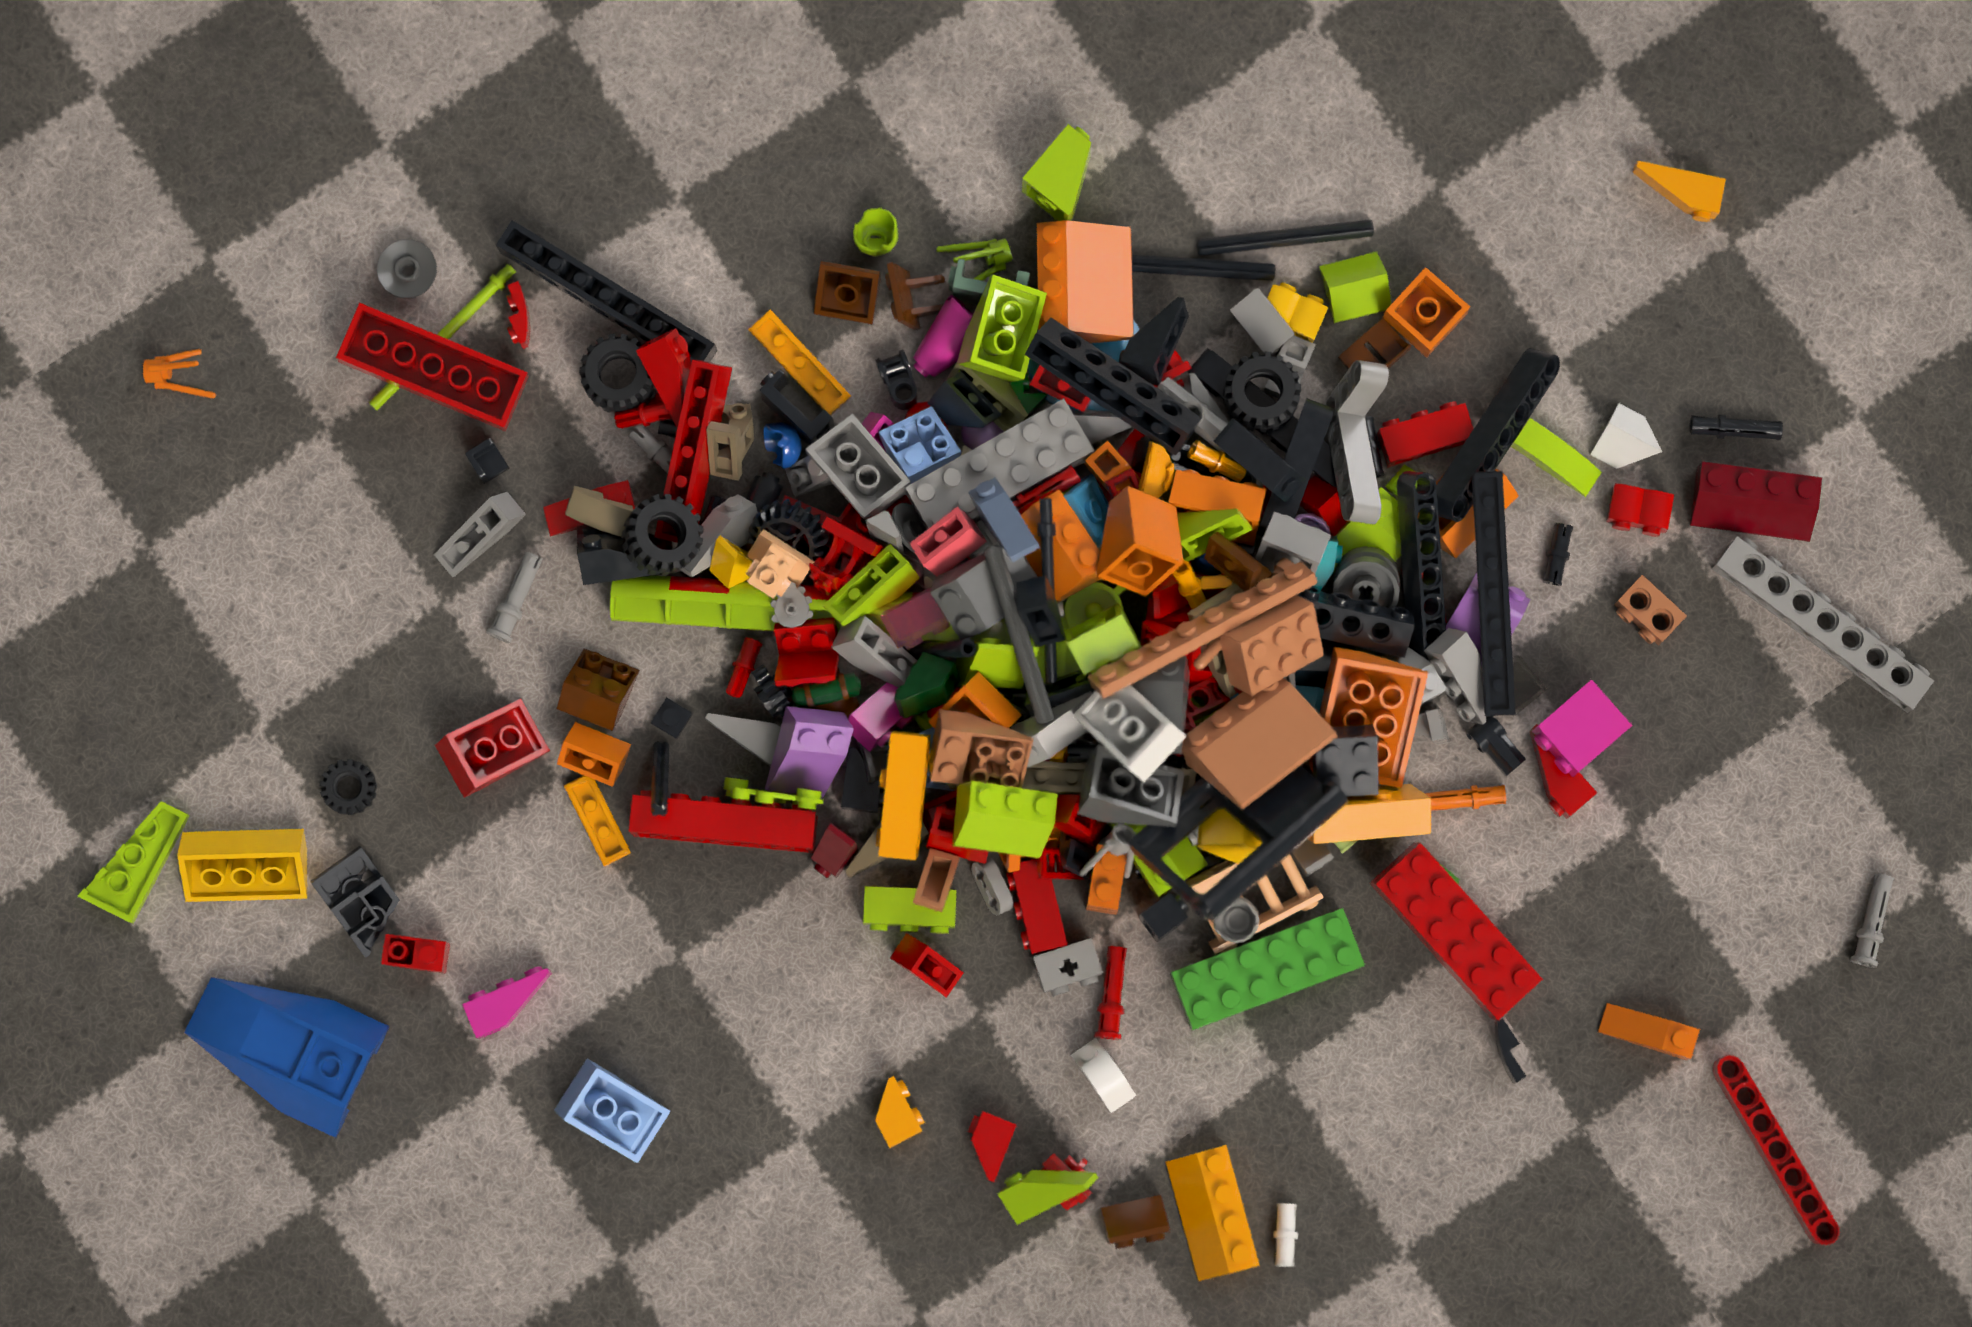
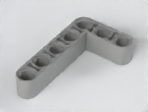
(1350, 440)

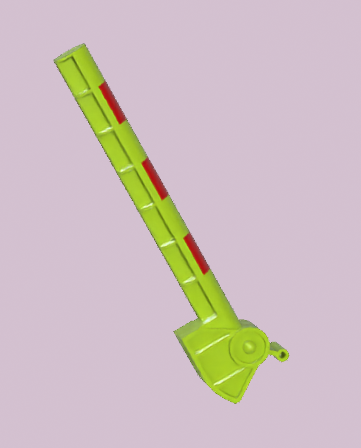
(743, 606)

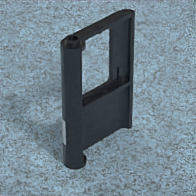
(1278, 818)

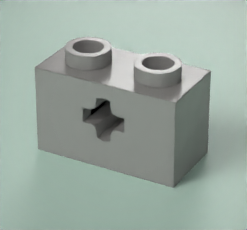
(1079, 953)

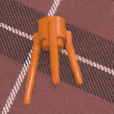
(160, 370)

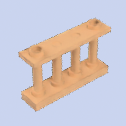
(1305, 899)

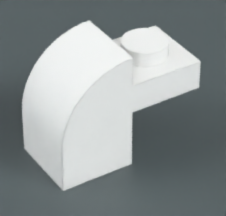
(1103, 1075)

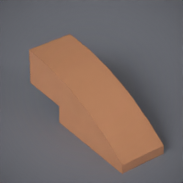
(936, 880)

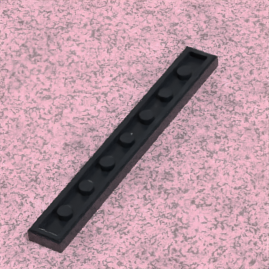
(1493, 593)

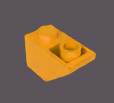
(895, 1116)

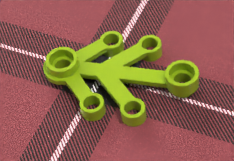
(739, 789)

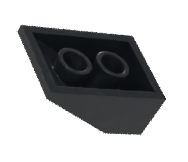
(603, 556)

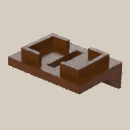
(1382, 340)

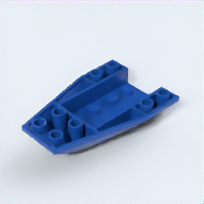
(288, 1047)

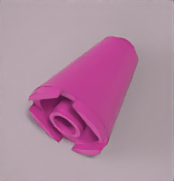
(944, 338)

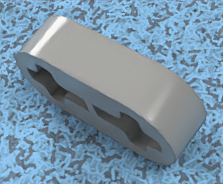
(992, 886)

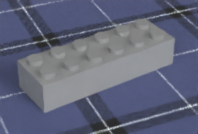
(1016, 458)

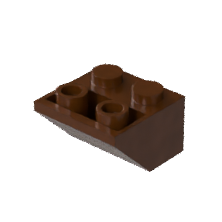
(597, 689)
(1135, 1220)

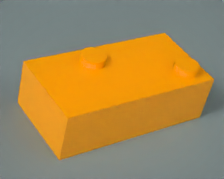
(904, 795)
(1389, 814)

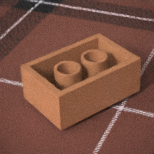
(1272, 645)

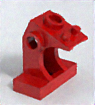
(828, 578)

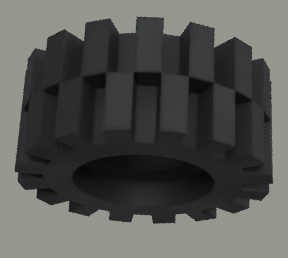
(339, 771)

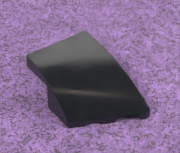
(357, 904)

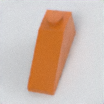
(1649, 1031)

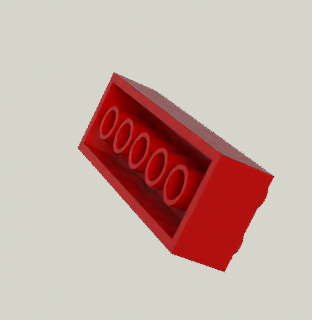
(432, 367)
(726, 823)
(1456, 931)

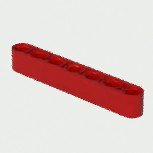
(1788, 1158)

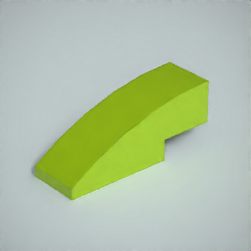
(1556, 457)

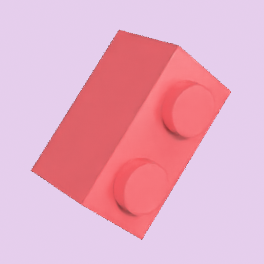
(948, 542)

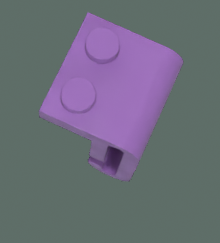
(1467, 612)

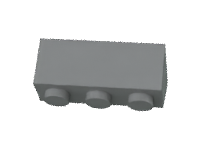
(859, 467)

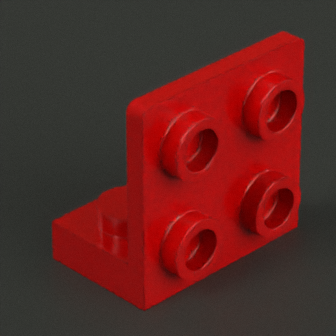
(806, 652)

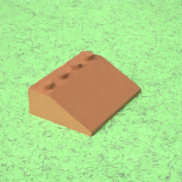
(1256, 741)

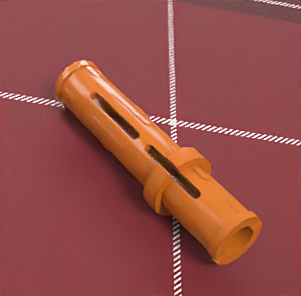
(1470, 797)

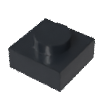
(671, 718)

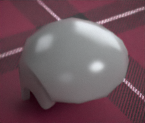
(1238, 921)

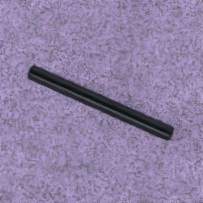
(1285, 237)
(1203, 267)

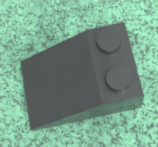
(969, 594)
(1168, 692)
(1119, 796)

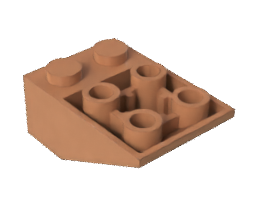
(977, 750)

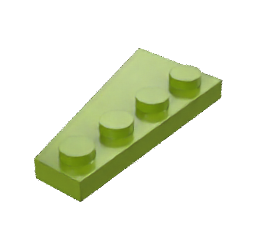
(132, 872)

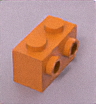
(593, 754)

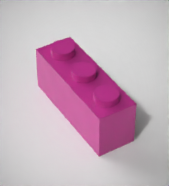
(877, 718)

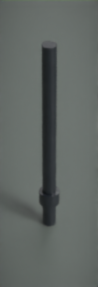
(1047, 530)

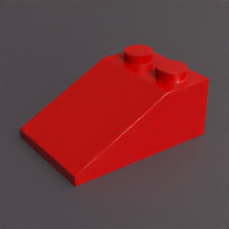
(491, 747)

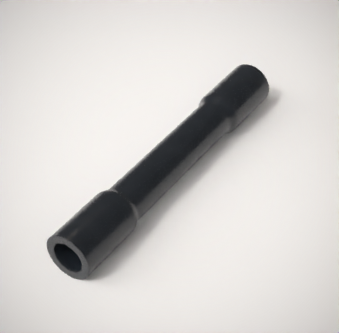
(955, 648)

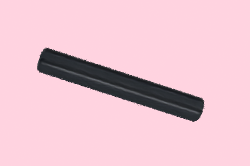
(660, 778)

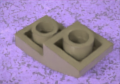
(595, 511)

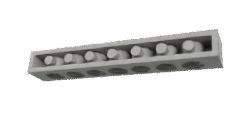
(1805, 623)

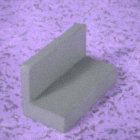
(1262, 321)

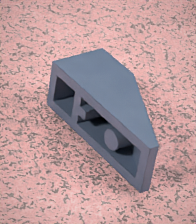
(1003, 519)

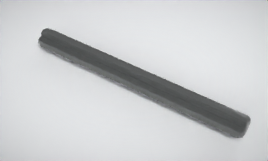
(1018, 634)

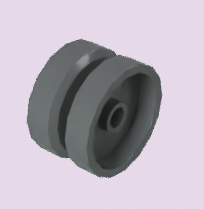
(1368, 575)

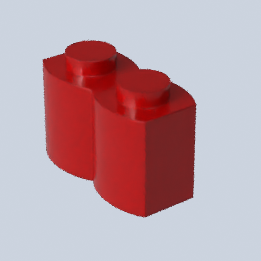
(1640, 509)

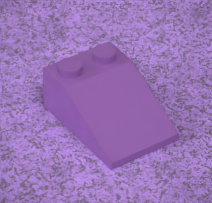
(809, 750)

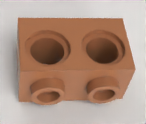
(1654, 605)

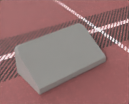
(883, 531)

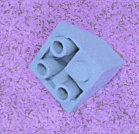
(919, 444)

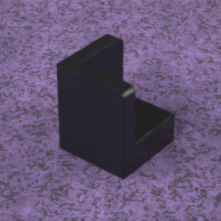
(487, 460)

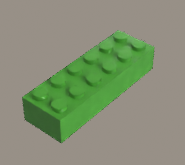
(1267, 969)

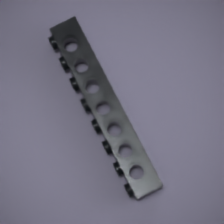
(596, 290)

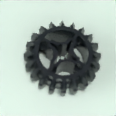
(788, 521)

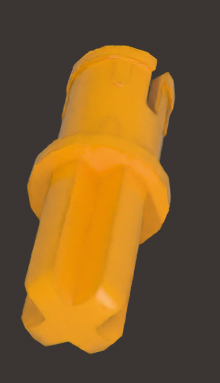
(1216, 461)
(1189, 585)

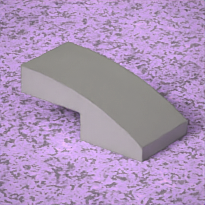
(1298, 353)

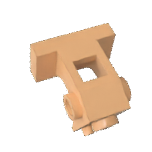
(775, 565)

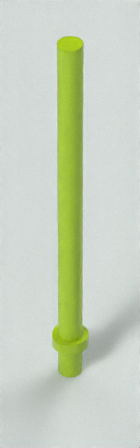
(496, 282)

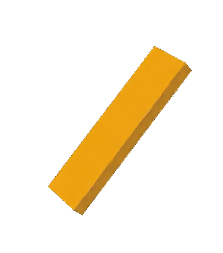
(799, 362)

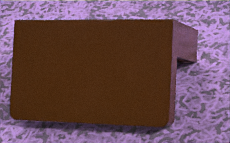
(1235, 562)

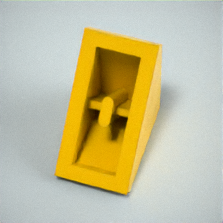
(729, 562)

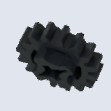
(773, 697)

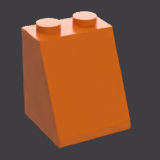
(1139, 542)

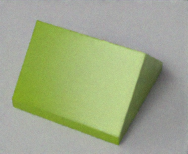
(1356, 287)

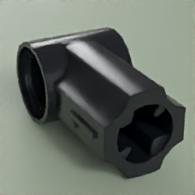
(1497, 746)

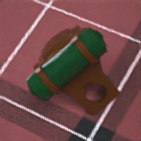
(830, 696)

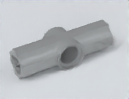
(1210, 424)

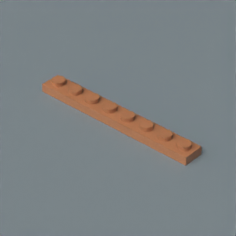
(1202, 629)

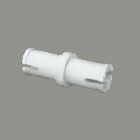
(1285, 1235)

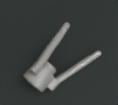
(1117, 844)

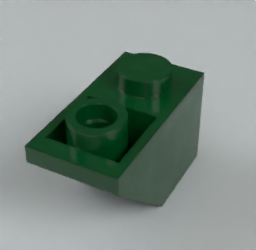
(927, 686)

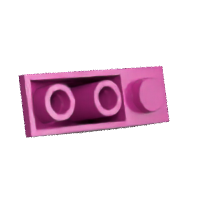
(499, 1008)

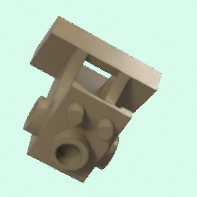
(737, 433)

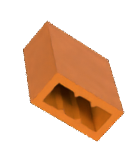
(1106, 883)

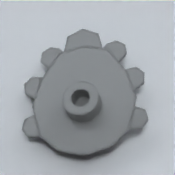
(792, 608)

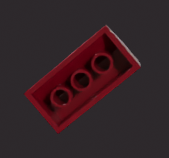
(1755, 501)

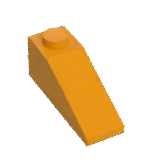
(1687, 190)

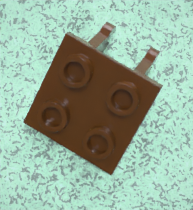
(900, 283)

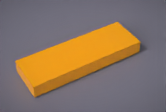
(597, 819)

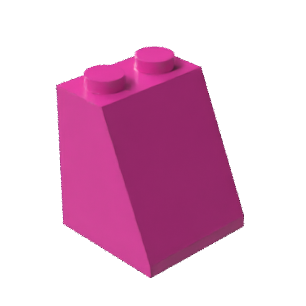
(1581, 729)

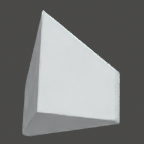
(1625, 439)

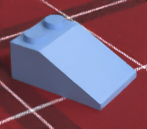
(611, 1111)

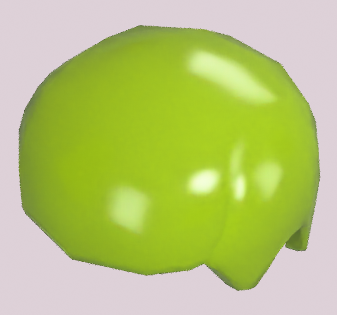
(879, 223)

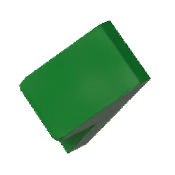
(1030, 402)

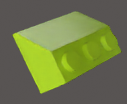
(1003, 818)
(1182, 859)

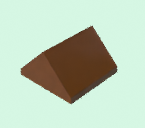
(847, 292)

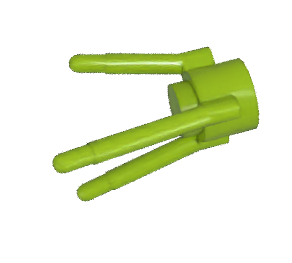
(995, 252)

